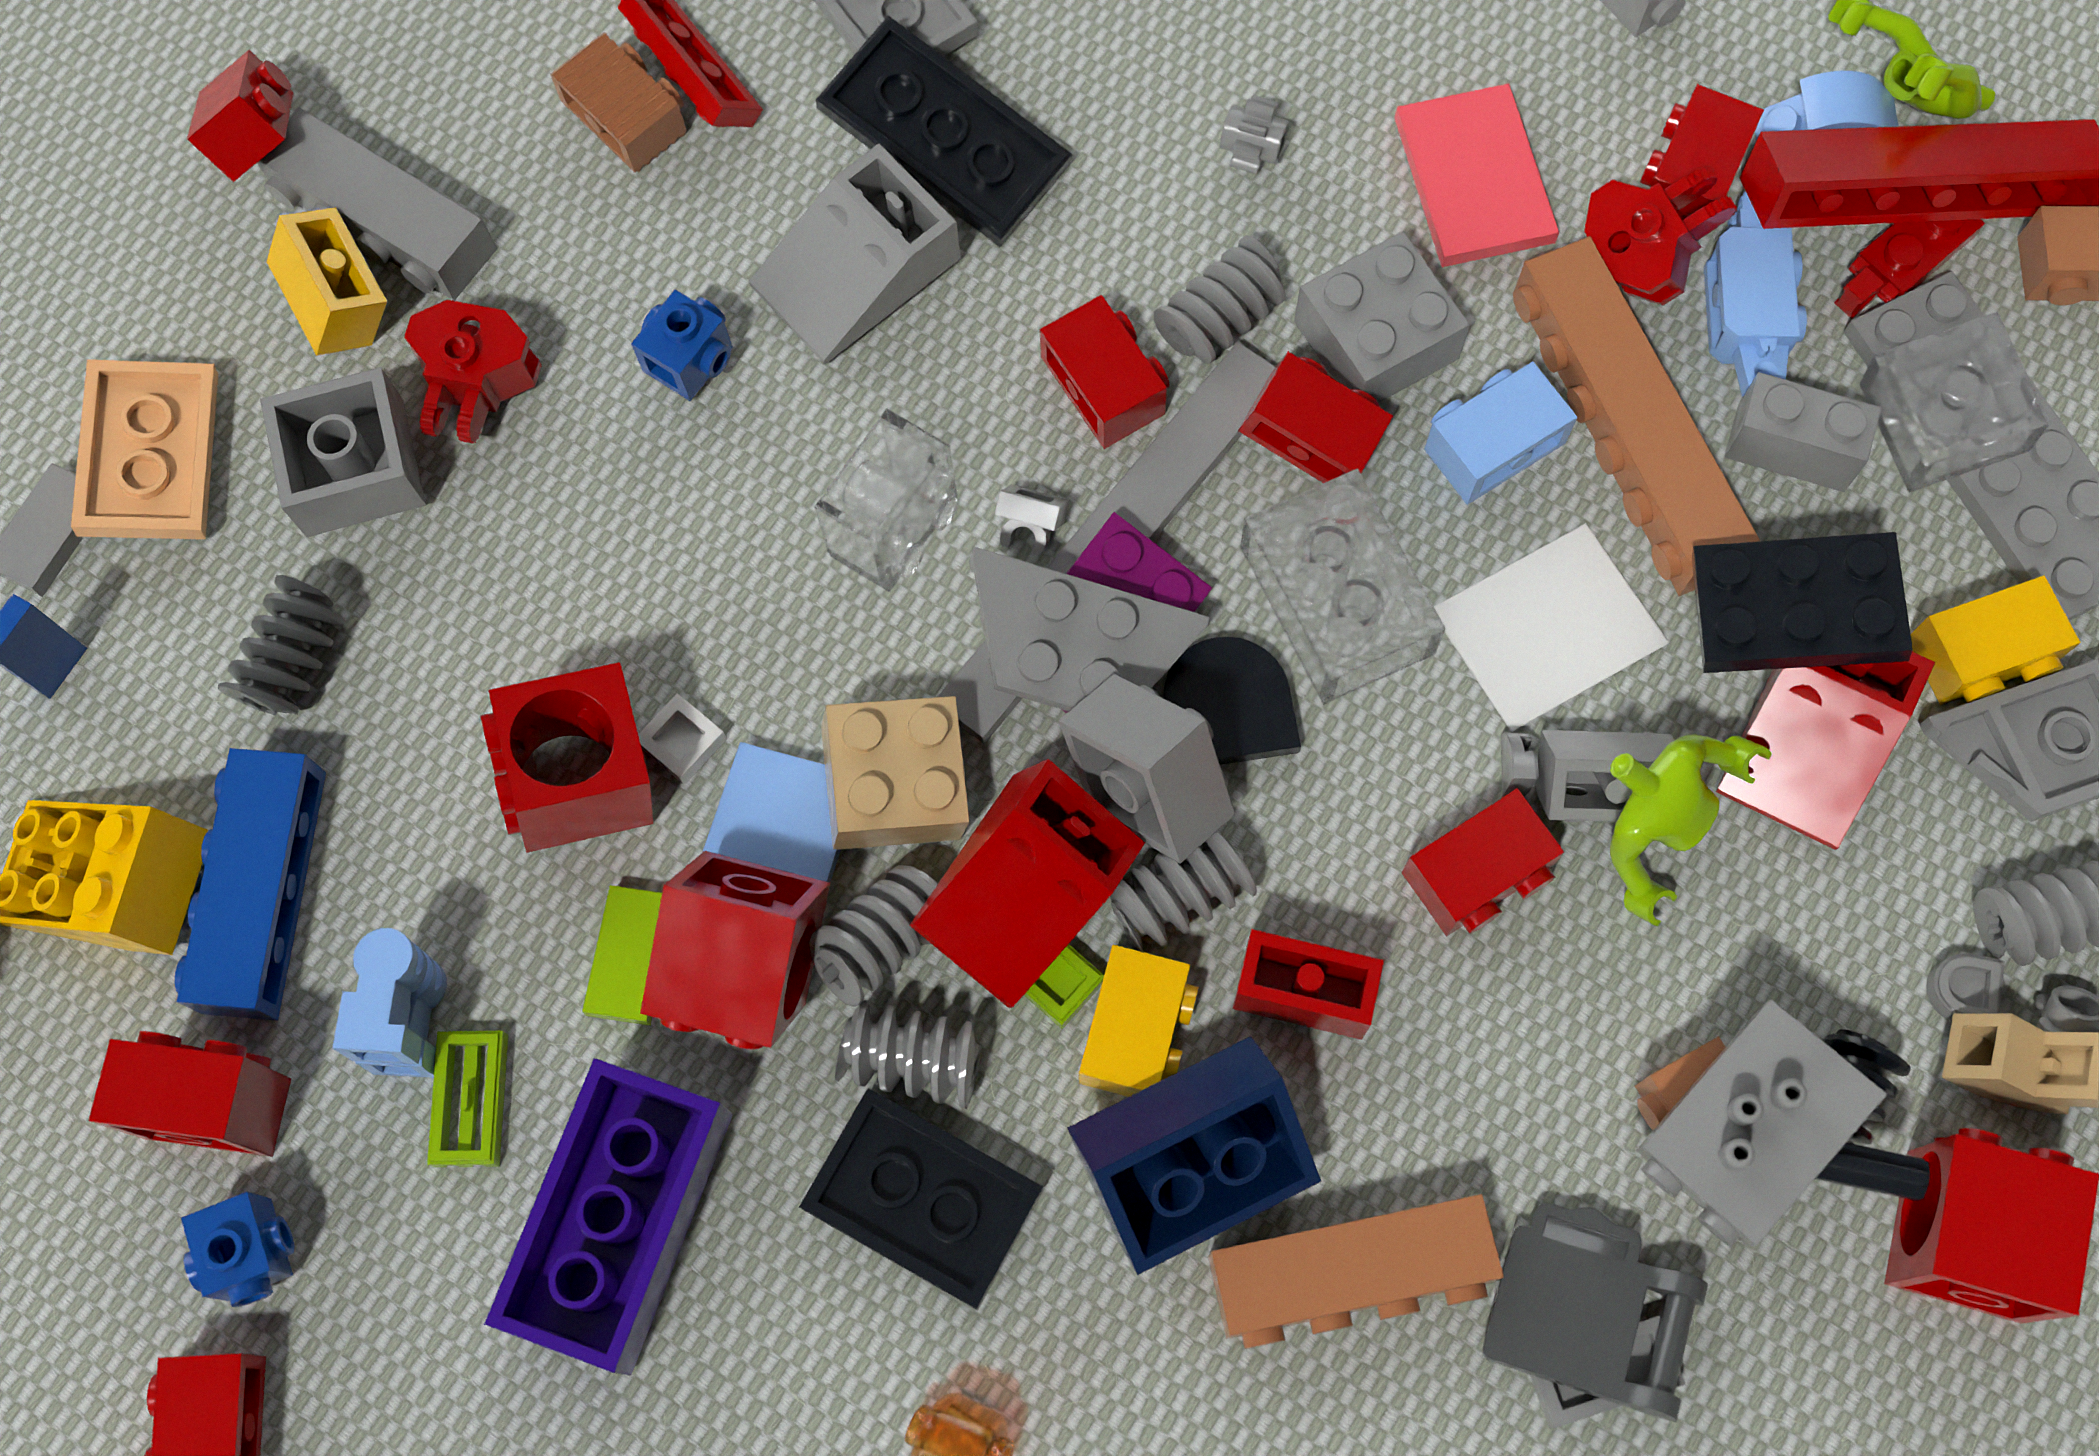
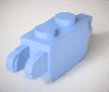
(1753, 297)

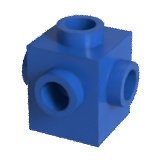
(683, 343)
(237, 1249)

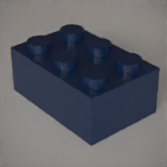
(1195, 1154)

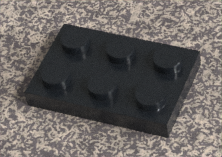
(1801, 603)
(922, 1198)

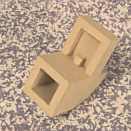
(2022, 1064)

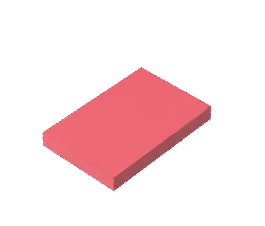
(1476, 175)

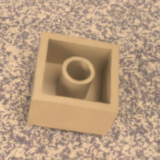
(894, 772)

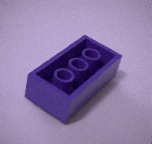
(610, 1218)

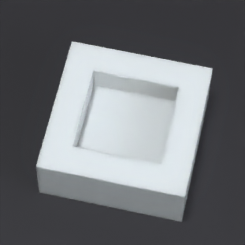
(681, 738)

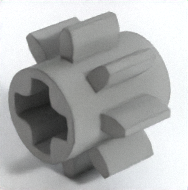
(1254, 134)

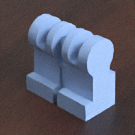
(390, 1012)

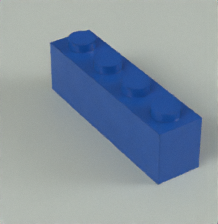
(251, 885)

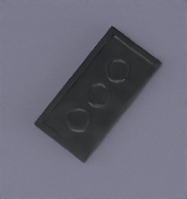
(944, 130)

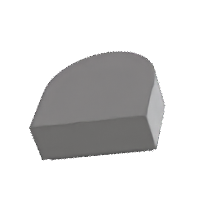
(1966, 985)

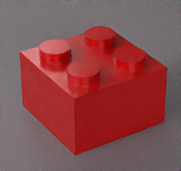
(191, 1094)

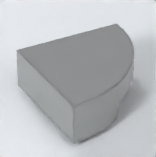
(1518, 763)

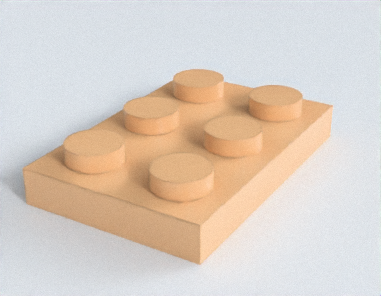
(145, 450)

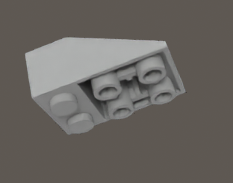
(857, 254)

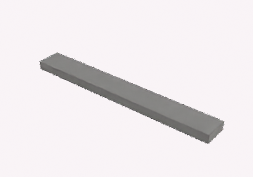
(1143, 497)

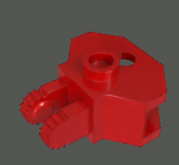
(1648, 238)
(469, 364)

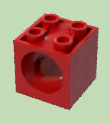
(580, 704)
(733, 949)
(1996, 1229)

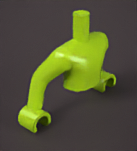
(1916, 71)
(1670, 807)

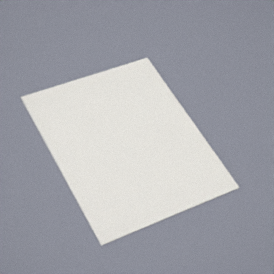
(1549, 627)

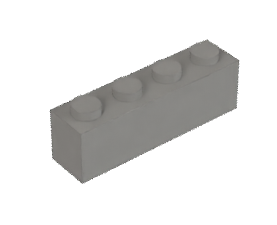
(381, 205)

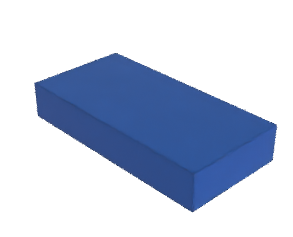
(36, 647)

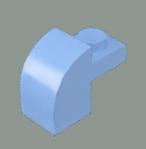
(1833, 102)

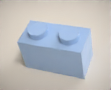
(1498, 431)

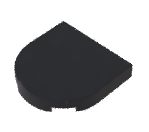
(1240, 696)

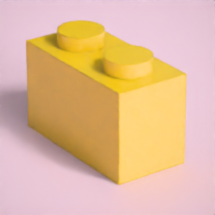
(326, 280)
(1995, 641)
(1136, 1022)

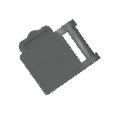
(1576, 1307)

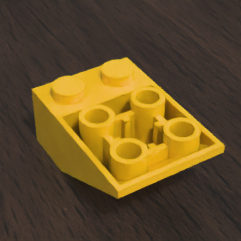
(101, 874)

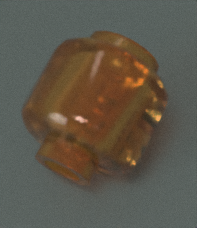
(958, 1428)

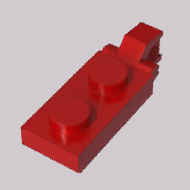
(1903, 260)

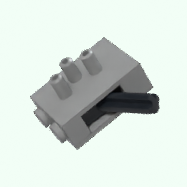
(1767, 1126)

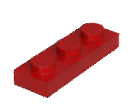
(692, 62)

